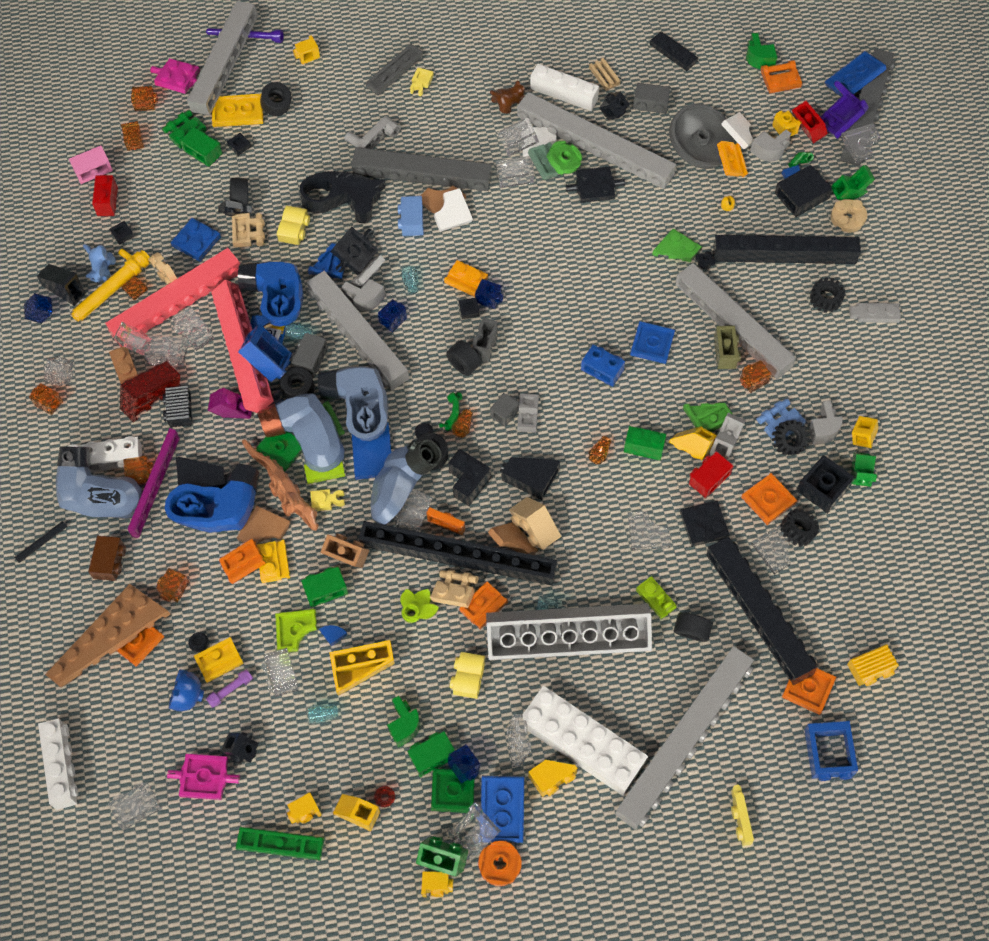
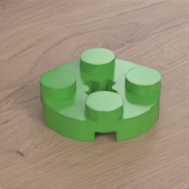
(563, 165)

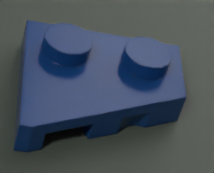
(327, 262)

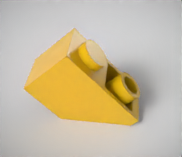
(694, 441)
(550, 775)
(357, 811)

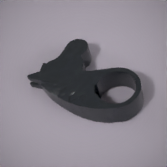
(343, 188)

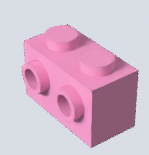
(90, 164)

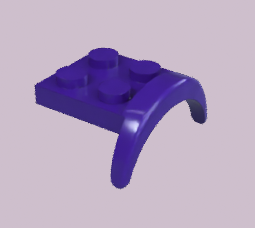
(843, 112)

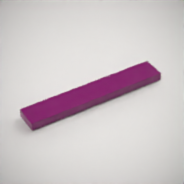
(153, 484)

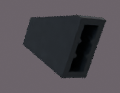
(62, 283)
(200, 473)
(530, 474)

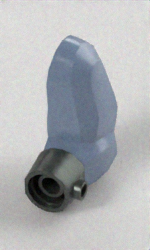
(399, 476)

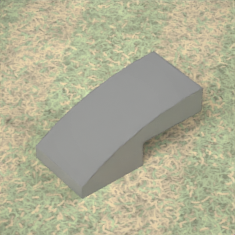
(528, 413)

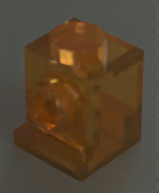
(132, 136)

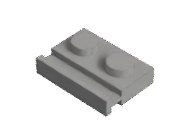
(370, 269)

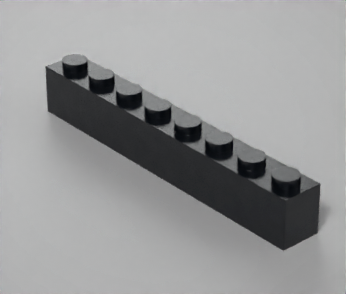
(786, 249)
(761, 611)

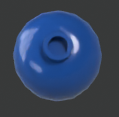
(186, 691)

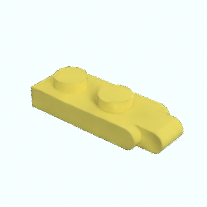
(739, 812)

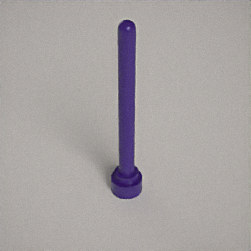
(276, 36)

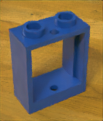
(275, 360)
(830, 729)

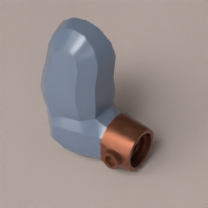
(311, 427)

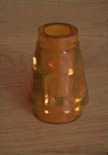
(462, 424)
(599, 451)

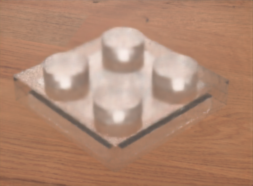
(518, 743)

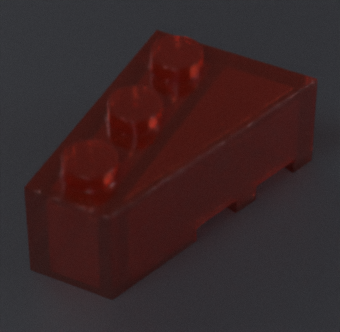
(146, 389)

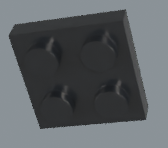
(704, 523)

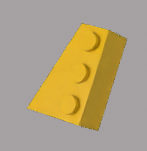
(359, 663)

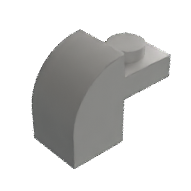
(768, 148)
(365, 298)
(826, 428)
(728, 435)

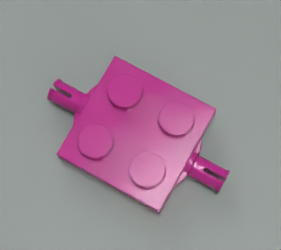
(176, 75)
(203, 776)

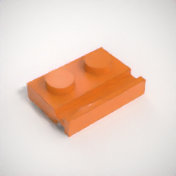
(242, 561)
(484, 601)

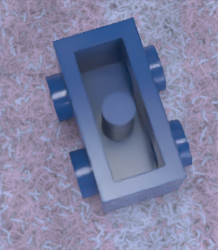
(603, 365)

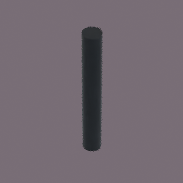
(40, 542)

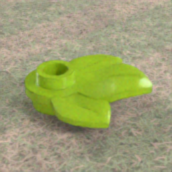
(417, 603)

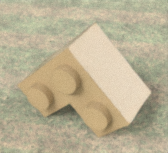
(536, 521)

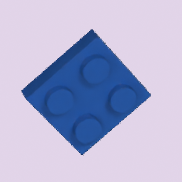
(195, 239)
(652, 342)

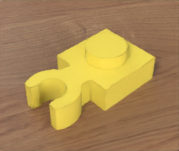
(421, 79)
(323, 499)

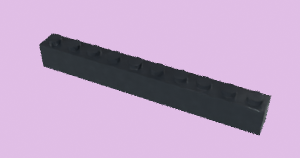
(458, 553)

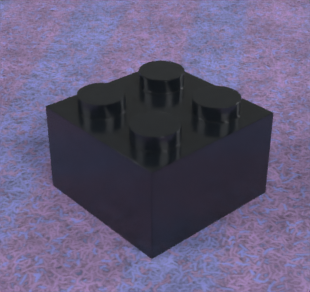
(825, 484)

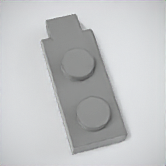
(876, 312)

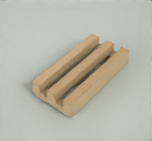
(604, 69)

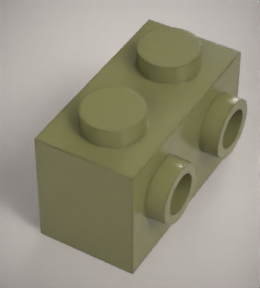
(726, 347)

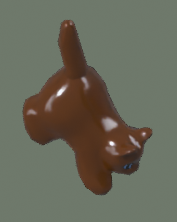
(508, 96)

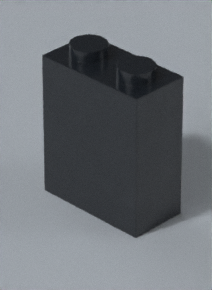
(803, 190)

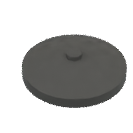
(696, 133)

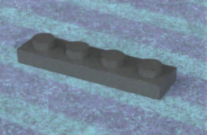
(394, 69)

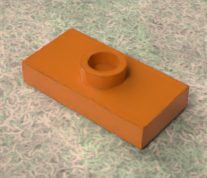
(446, 521)

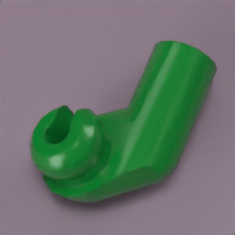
(801, 158)

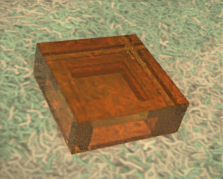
(134, 288)

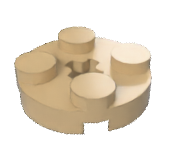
(852, 207)
(165, 272)

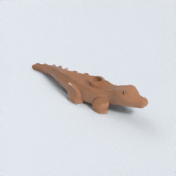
(284, 488)

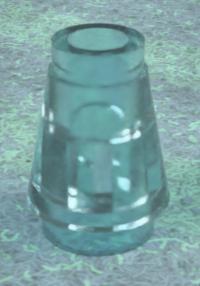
(410, 278)
(296, 332)
(321, 713)

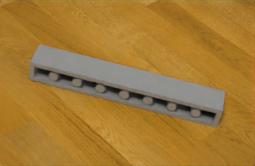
(222, 58)
(727, 312)
(357, 330)

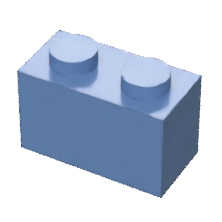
(411, 216)

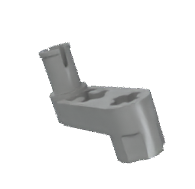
(384, 127)

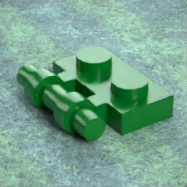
(178, 133)

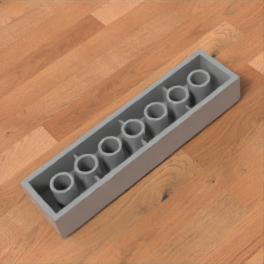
(569, 631)

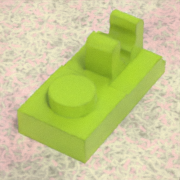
(656, 597)

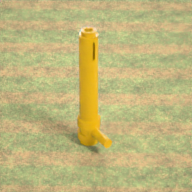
(109, 287)

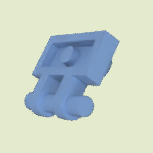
(779, 407)

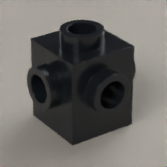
(614, 105)
(240, 747)

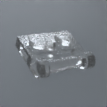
(478, 836)

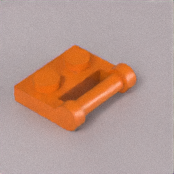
(781, 81)

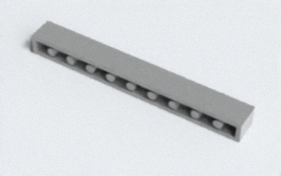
(597, 140)
(684, 738)

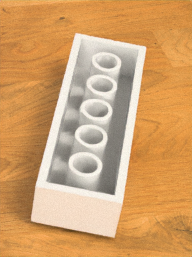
(584, 741)

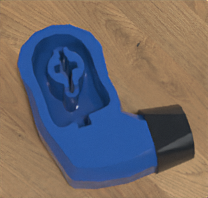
(280, 289)
(215, 508)

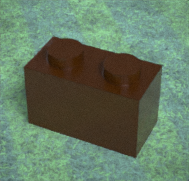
(107, 558)

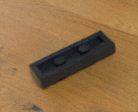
(674, 51)

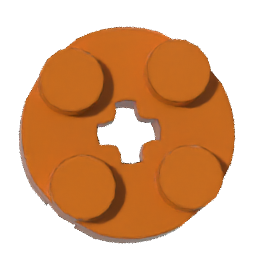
(506, 874)

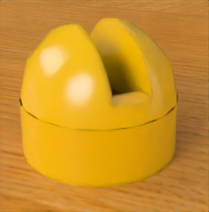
(725, 204)

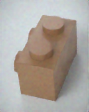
(345, 551)

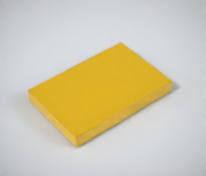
(237, 110)

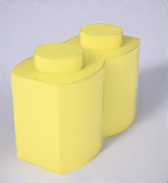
(292, 225)
(468, 675)

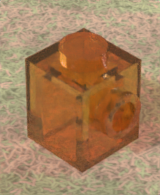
(143, 98)
(755, 376)
(45, 399)
(138, 468)
(172, 585)

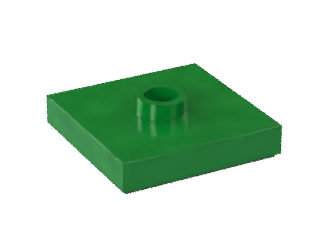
(281, 448)
(450, 793)

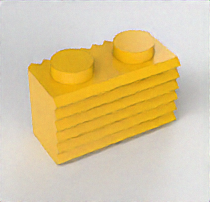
(873, 665)

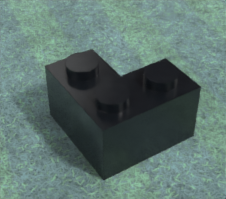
(471, 474)

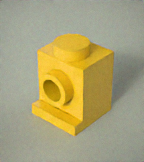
(306, 50)
(785, 121)
(864, 431)
(303, 809)
(436, 884)

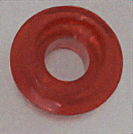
(384, 790)

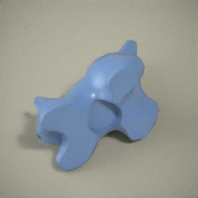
(100, 261)

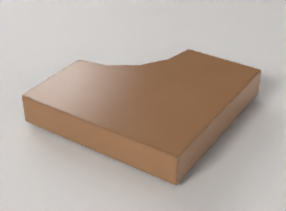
(434, 200)
(262, 526)
(512, 537)

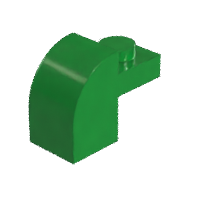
(758, 54)
(853, 186)
(863, 469)
(405, 727)

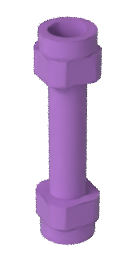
(214, 699)

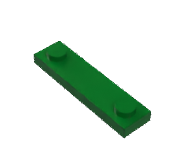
(280, 843)

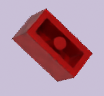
(810, 121)
(105, 195)
(710, 474)

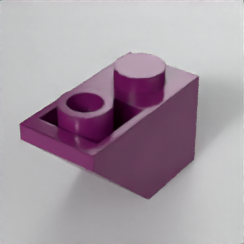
(228, 404)

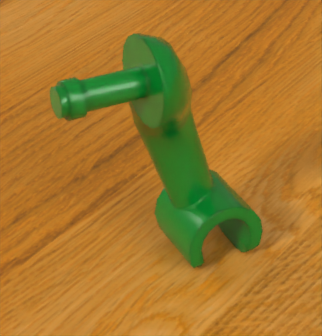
(454, 399)

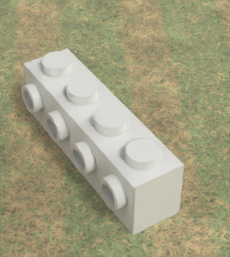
(564, 87)
(112, 452)
(57, 764)

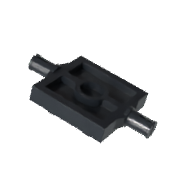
(595, 184)
(354, 250)

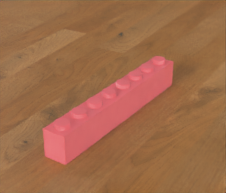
(178, 294)
(235, 327)

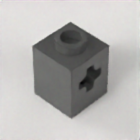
(504, 409)

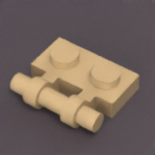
(242, 230)
(451, 593)

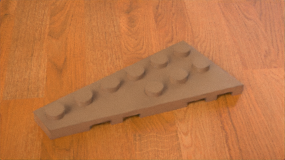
(109, 632)

